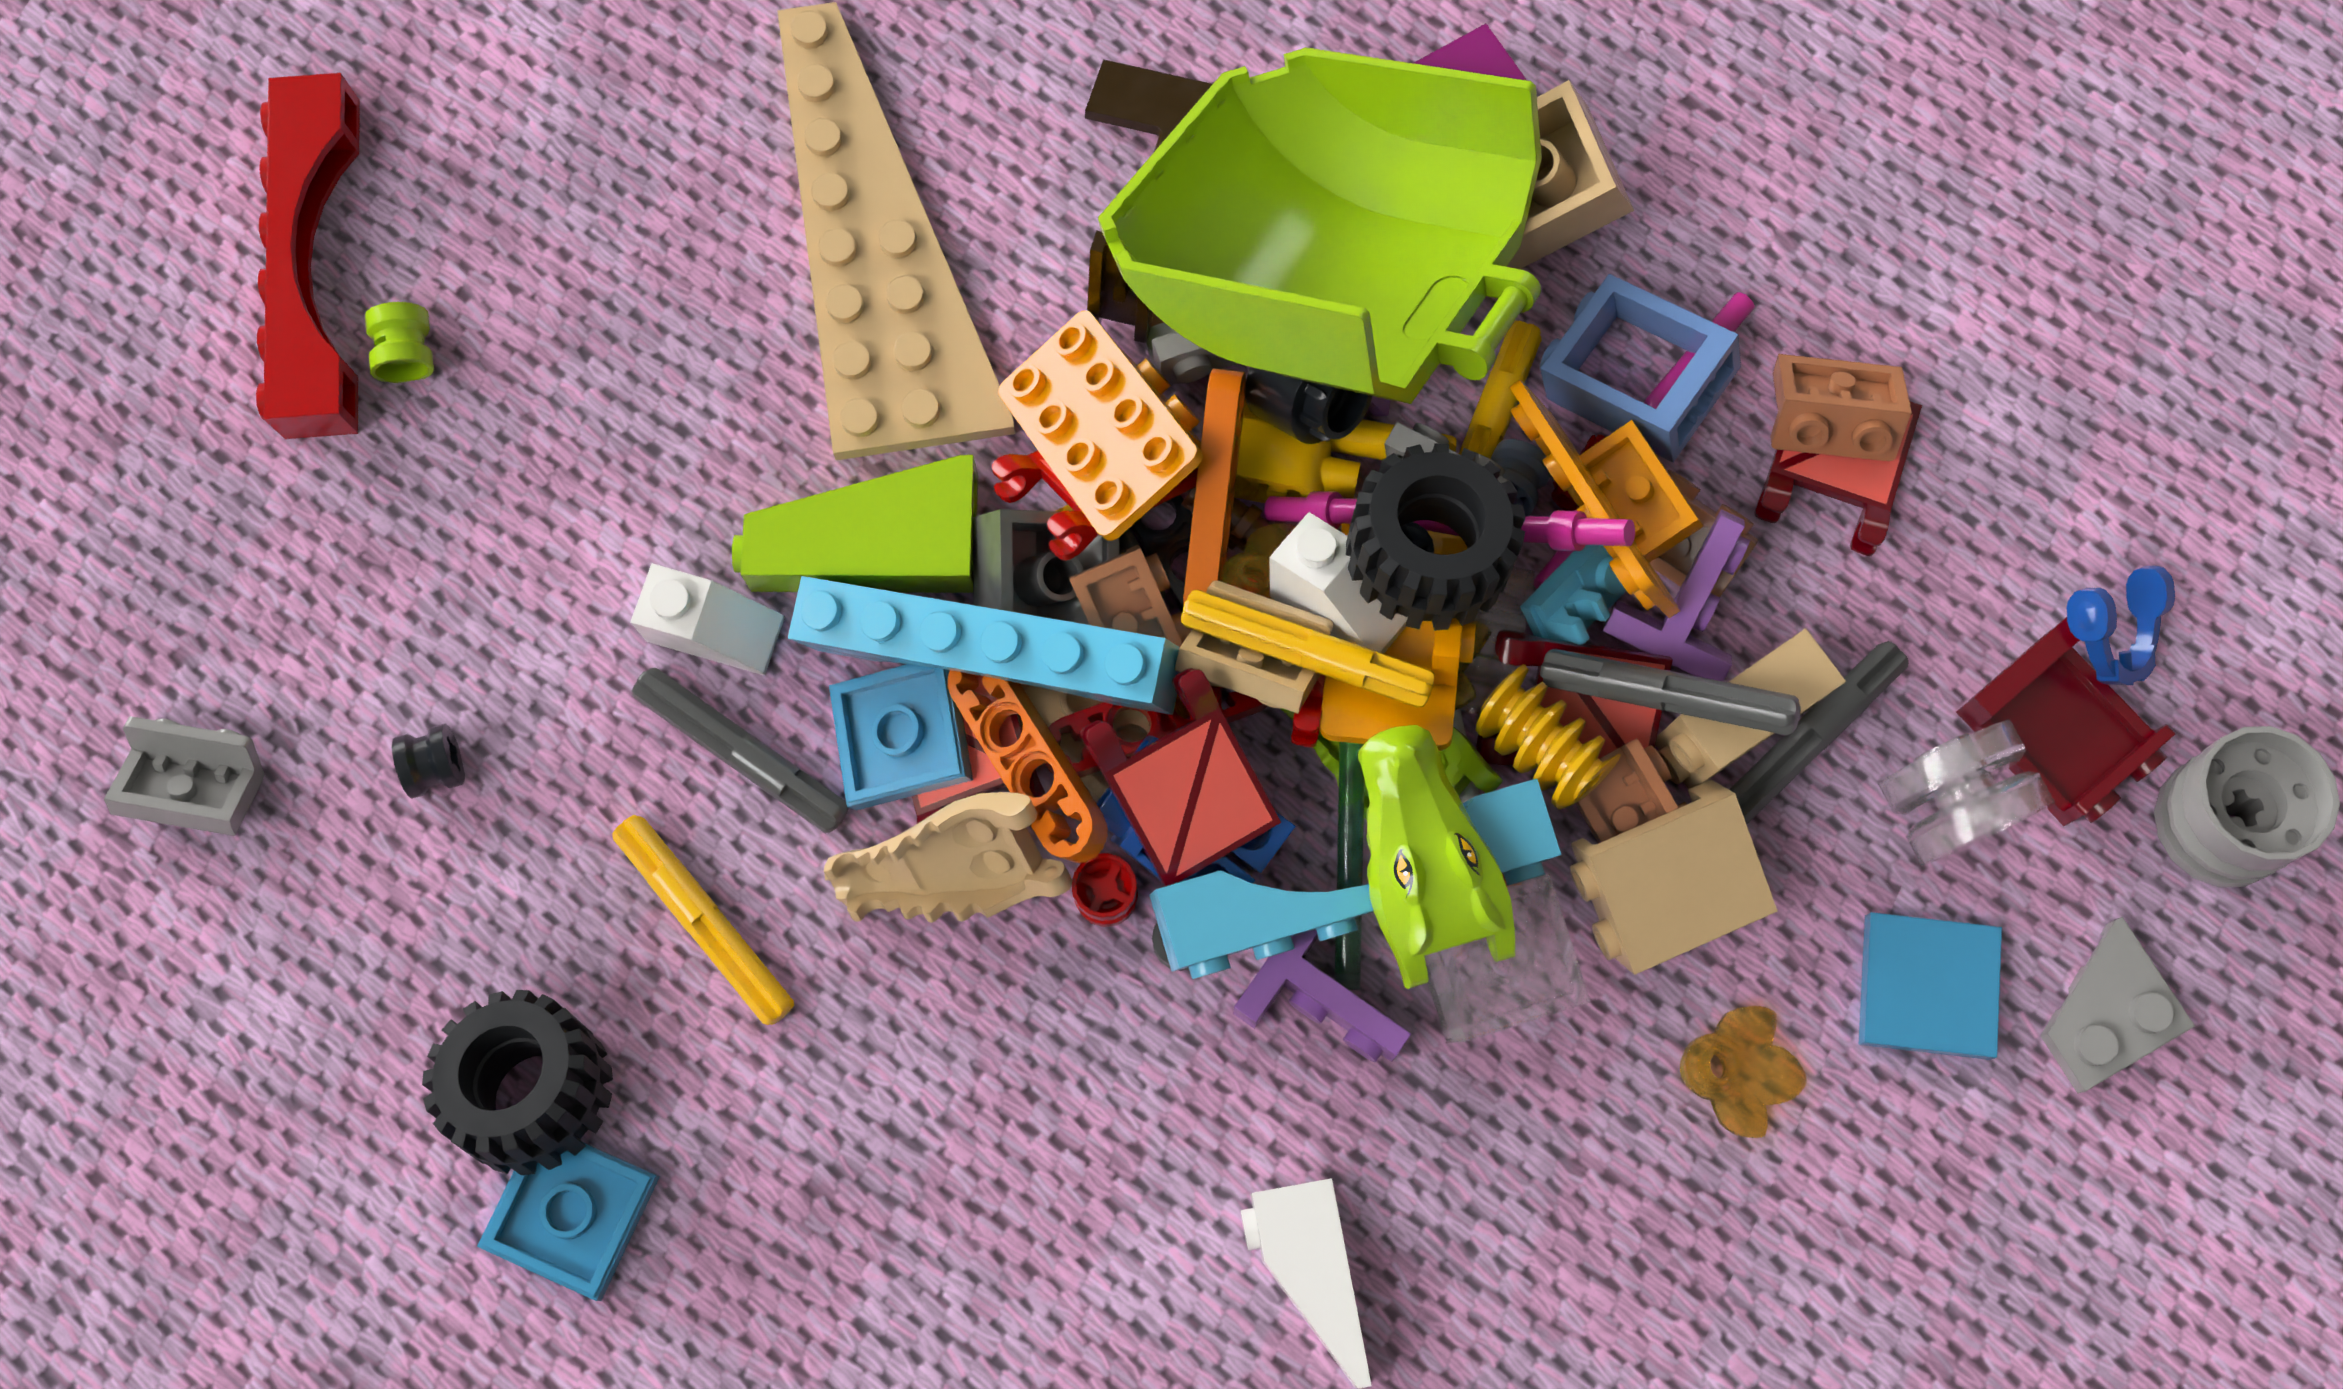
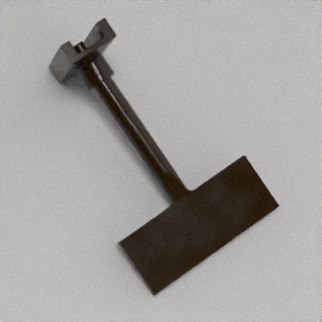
(1149, 104)

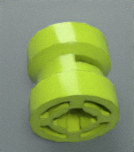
(399, 342)

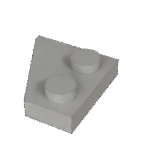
(2113, 1011)

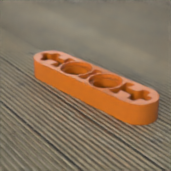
(1215, 479)
(1020, 760)

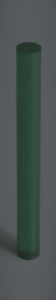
(1350, 858)

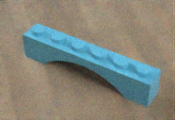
(986, 642)
(1226, 915)

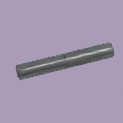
(1671, 691)
(1819, 728)
(740, 750)

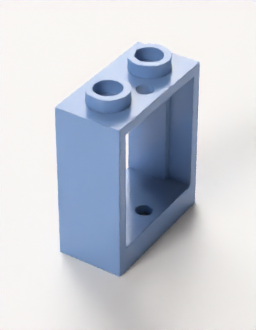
(1690, 397)

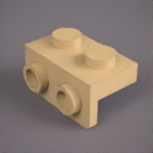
(1248, 671)

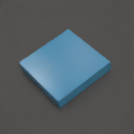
(898, 735)
(1930, 986)
(571, 1219)

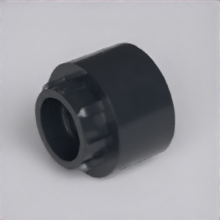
(1304, 408)

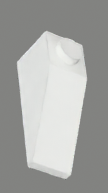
(1308, 1258)

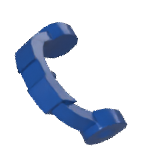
(2094, 619)

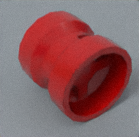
(1101, 881)

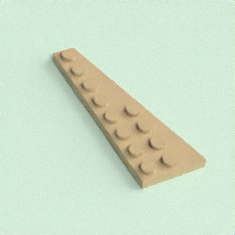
(888, 313)

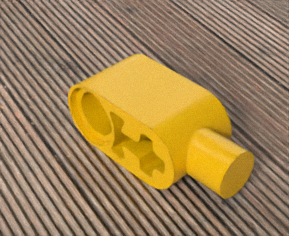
(1283, 466)

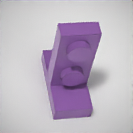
(1720, 551)
(1317, 997)

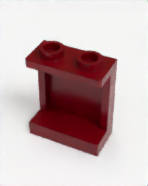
(2071, 726)

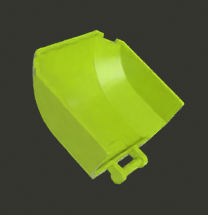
(1338, 220)

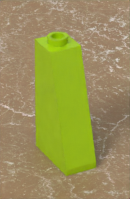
(881, 534)

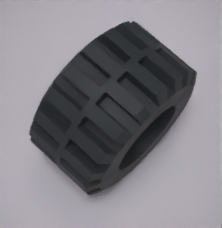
(1441, 490)
(482, 1053)

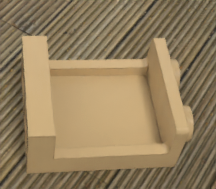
(1673, 881)

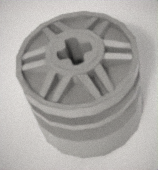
(2274, 787)

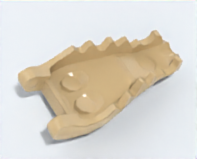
(956, 860)

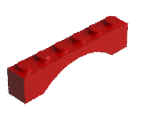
(310, 144)

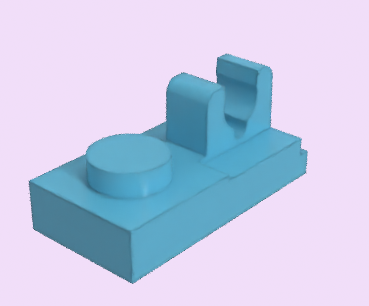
(1574, 596)

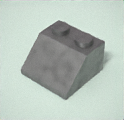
(1019, 570)

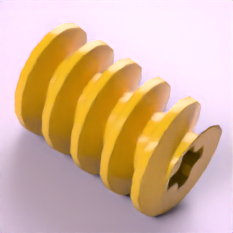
(1543, 740)

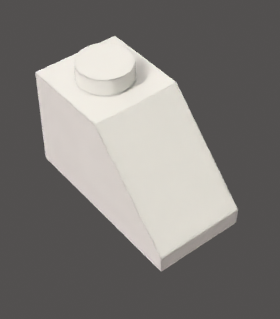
(1314, 576)
(706, 620)

